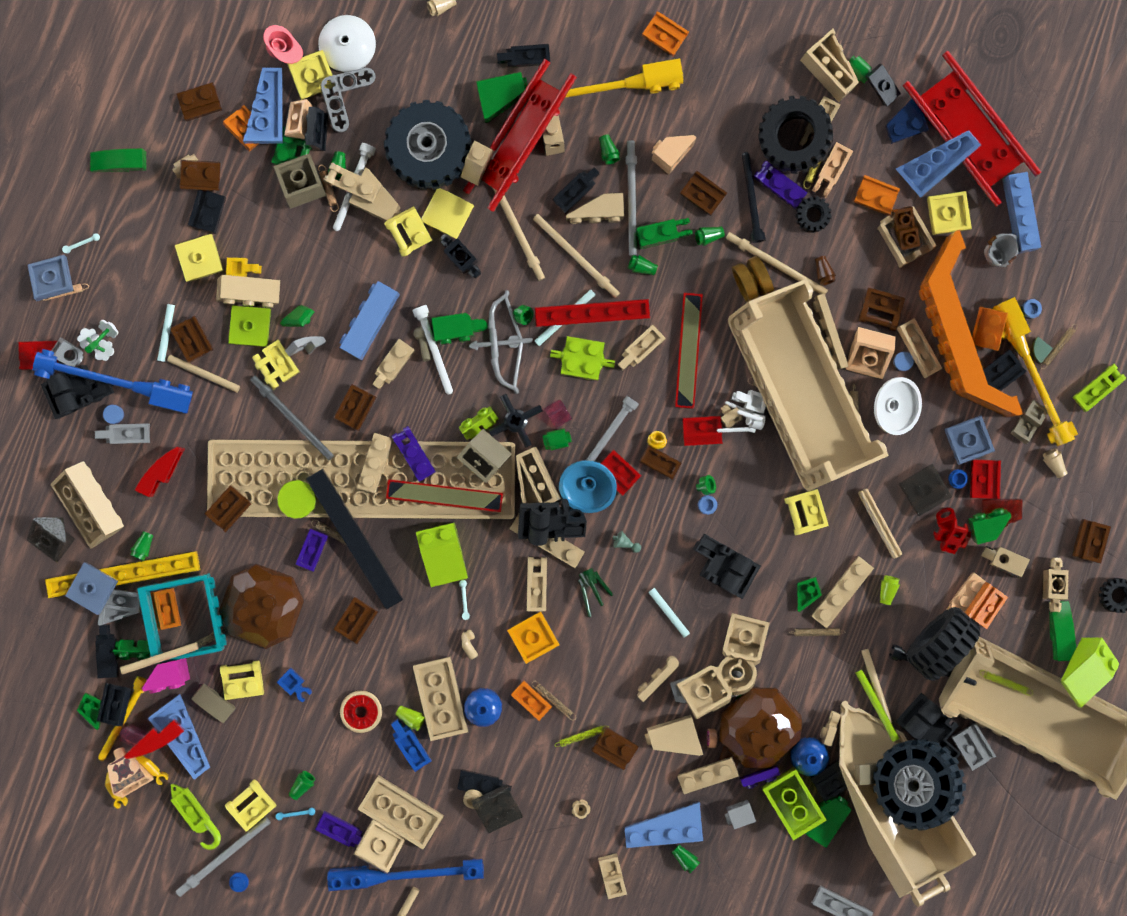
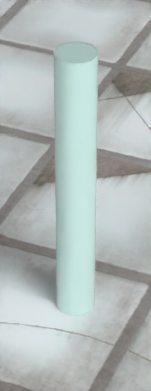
(165, 332)
(669, 613)

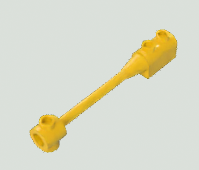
(653, 77)
(1015, 332)

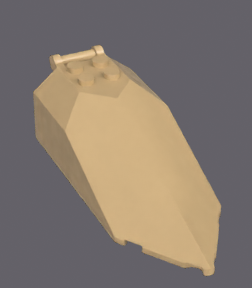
(904, 854)

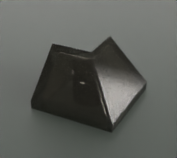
(50, 536)

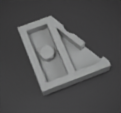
(119, 605)

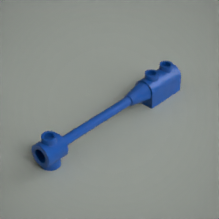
(160, 392)
(361, 877)

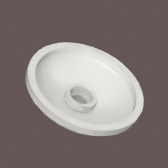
(349, 55)
(897, 406)

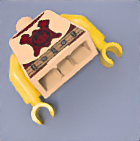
(129, 775)

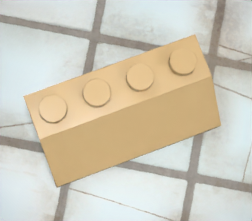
(87, 504)

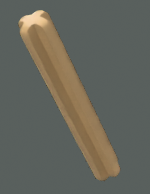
(880, 523)

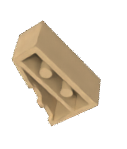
(830, 66)
(247, 291)
(535, 479)

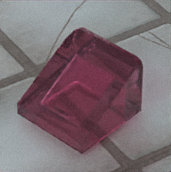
(558, 413)

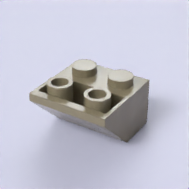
(484, 455)

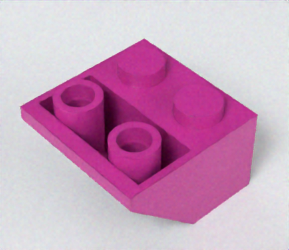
(168, 674)

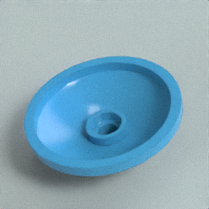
(586, 495)

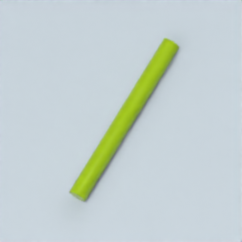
(877, 706)

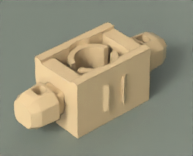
(1056, 565)

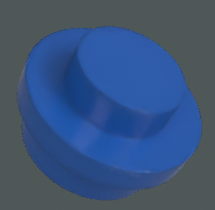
(958, 479)
(239, 882)

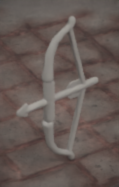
(513, 342)

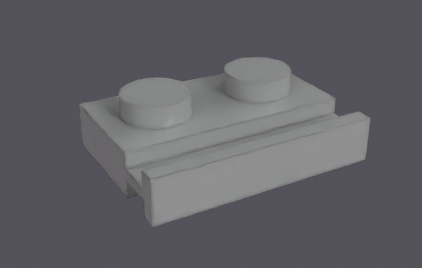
(973, 746)

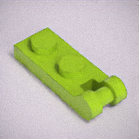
(1099, 388)

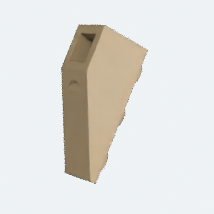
(604, 207)

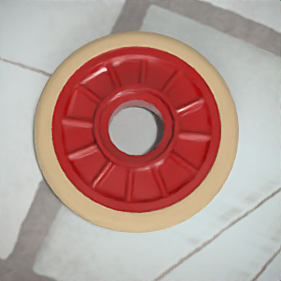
(349, 716)

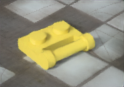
(414, 228)
(812, 510)
(243, 686)
(255, 810)

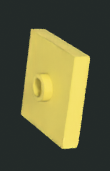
(309, 74)
(949, 213)
(199, 258)

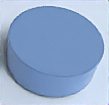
(1031, 308)
(903, 361)
(113, 414)
(707, 504)

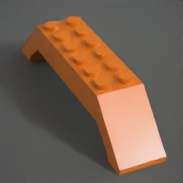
(954, 334)

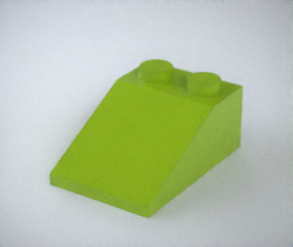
(442, 554)
(1089, 670)
(793, 803)

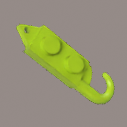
(194, 814)

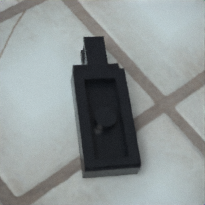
(524, 55)
(575, 190)
(106, 659)
(477, 781)

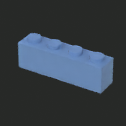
(1021, 211)
(369, 321)

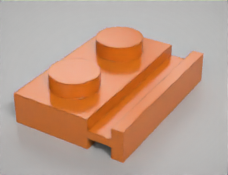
(665, 33)
(237, 125)
(876, 195)
(989, 328)
(986, 605)
(165, 609)

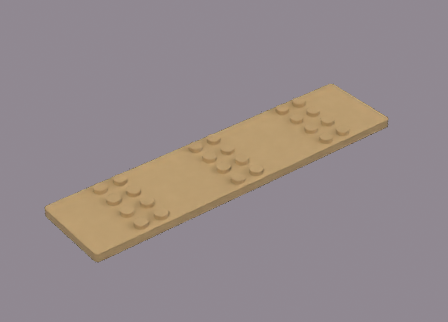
(264, 466)

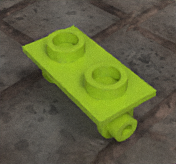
(484, 417)

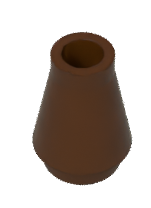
(825, 273)

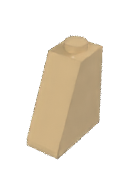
(384, 205)
(675, 736)

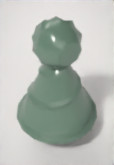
(623, 541)

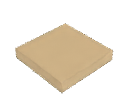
(379, 846)

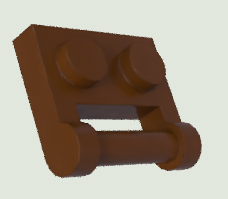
(884, 303)

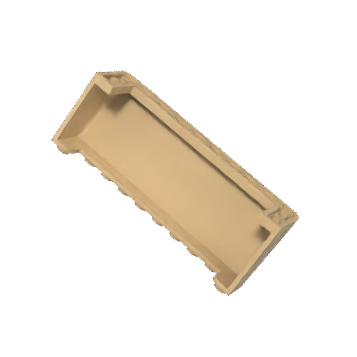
(802, 386)
(1047, 723)

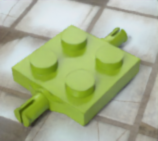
(582, 358)

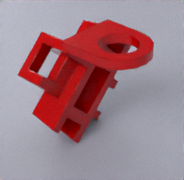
(949, 526)

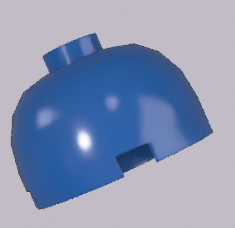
(483, 707)
(809, 756)

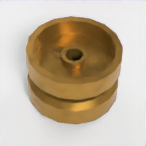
(752, 279)

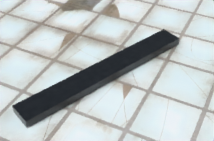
(354, 538)

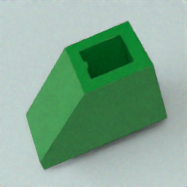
(988, 526)

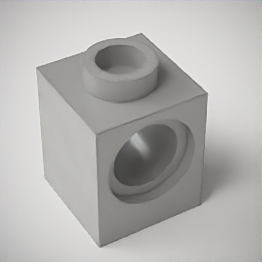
(61, 347)
(740, 814)

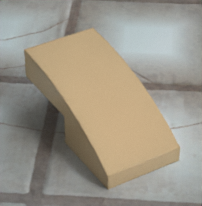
(612, 876)

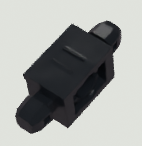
(451, 246)

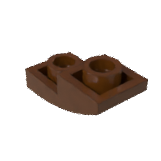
(905, 228)

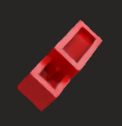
(159, 472)
(155, 740)

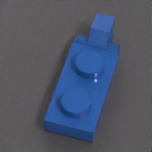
(410, 746)

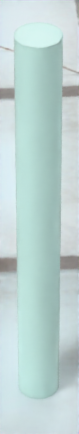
(549, 331)

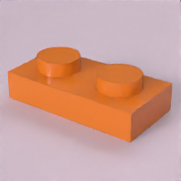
(531, 700)

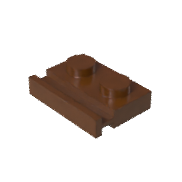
(199, 101)
(199, 175)
(703, 193)
(191, 339)
(355, 407)
(228, 508)
(1091, 541)
(356, 620)
(614, 748)

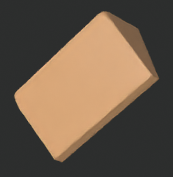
(296, 122)

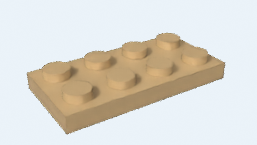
(440, 698)
(400, 812)

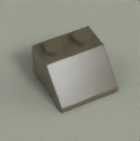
(299, 181)

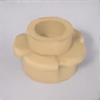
(580, 814)

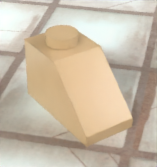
(476, 163)

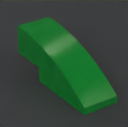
(118, 160)
(1062, 633)

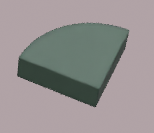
(1040, 350)

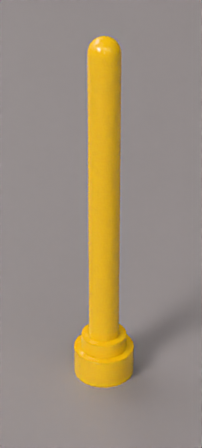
(138, 684)

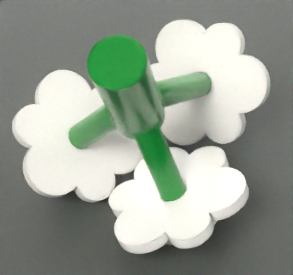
(93, 342)

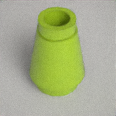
(889, 588)
(410, 717)

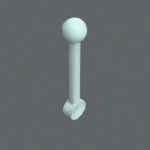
(67, 249)
(465, 615)

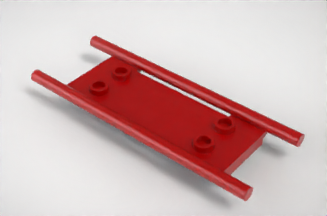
(955, 112)
(524, 134)

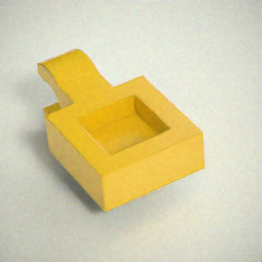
(240, 267)

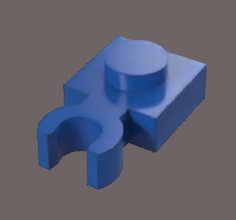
(292, 682)

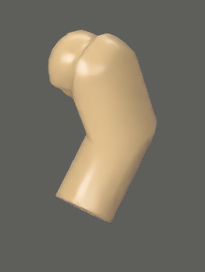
(466, 644)

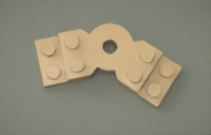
(742, 652)

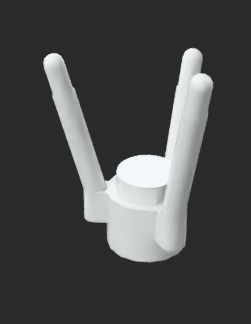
(753, 420)

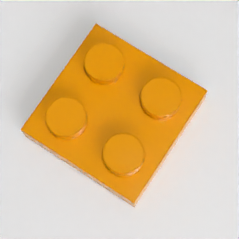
(533, 637)

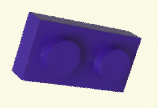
(312, 550)
(767, 774)

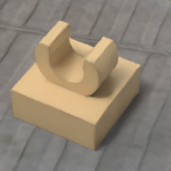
(730, 416)

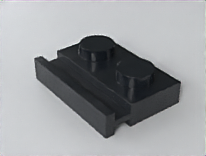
(316, 129)
(207, 211)
(1003, 370)
(114, 704)
(830, 781)

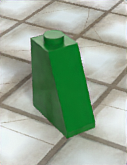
(500, 93)
(835, 812)

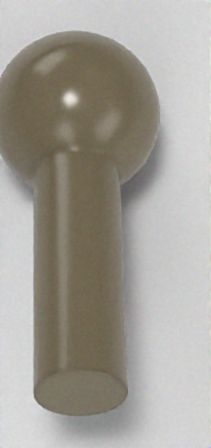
(419, 335)

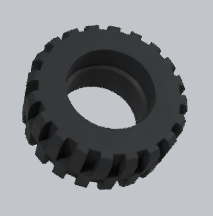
(787, 111)
(943, 643)

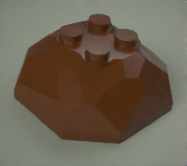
(261, 606)
(760, 727)

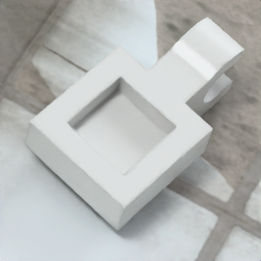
(752, 400)

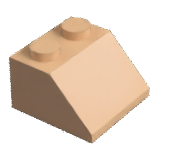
(672, 151)
(870, 353)

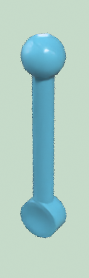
(279, 816)

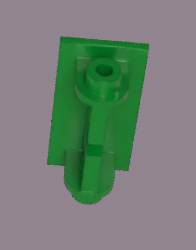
(127, 650)

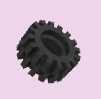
(813, 203)
(1106, 595)

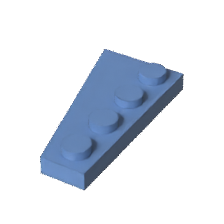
(266, 118)
(937, 163)
(187, 744)
(670, 828)

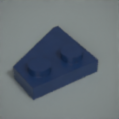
(907, 123)

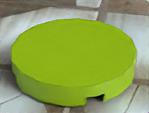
(296, 499)

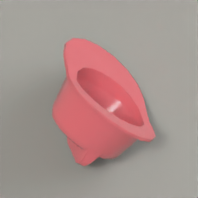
(282, 45)

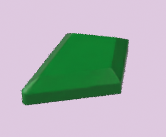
(298, 317)
(807, 593)
(89, 709)

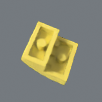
(447, 213)

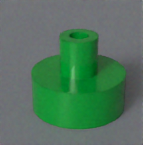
(523, 314)
(706, 485)

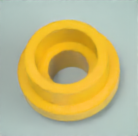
(657, 440)

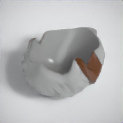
(1001, 250)

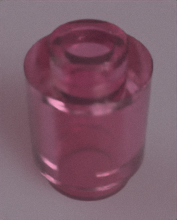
(131, 735)

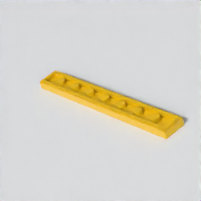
(133, 572)

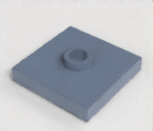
(50, 277)
(969, 440)
(91, 588)

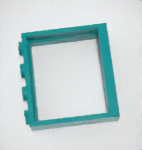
(150, 621)

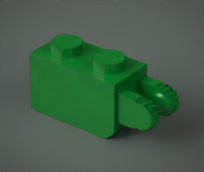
(661, 233)
(456, 327)

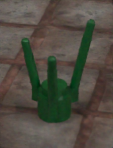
(589, 579)

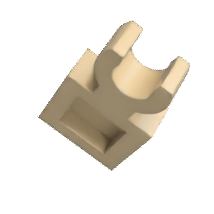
(828, 733)

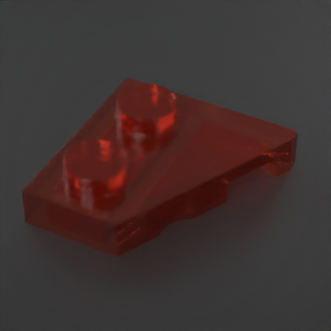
(1014, 506)

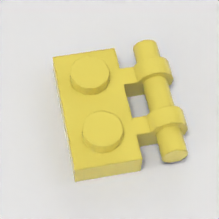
(281, 362)

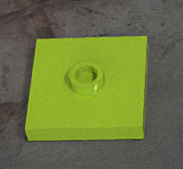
(249, 326)

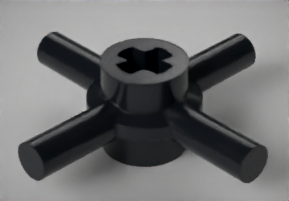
(512, 427)

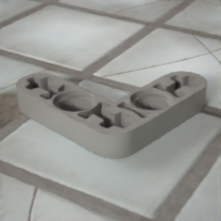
(340, 87)

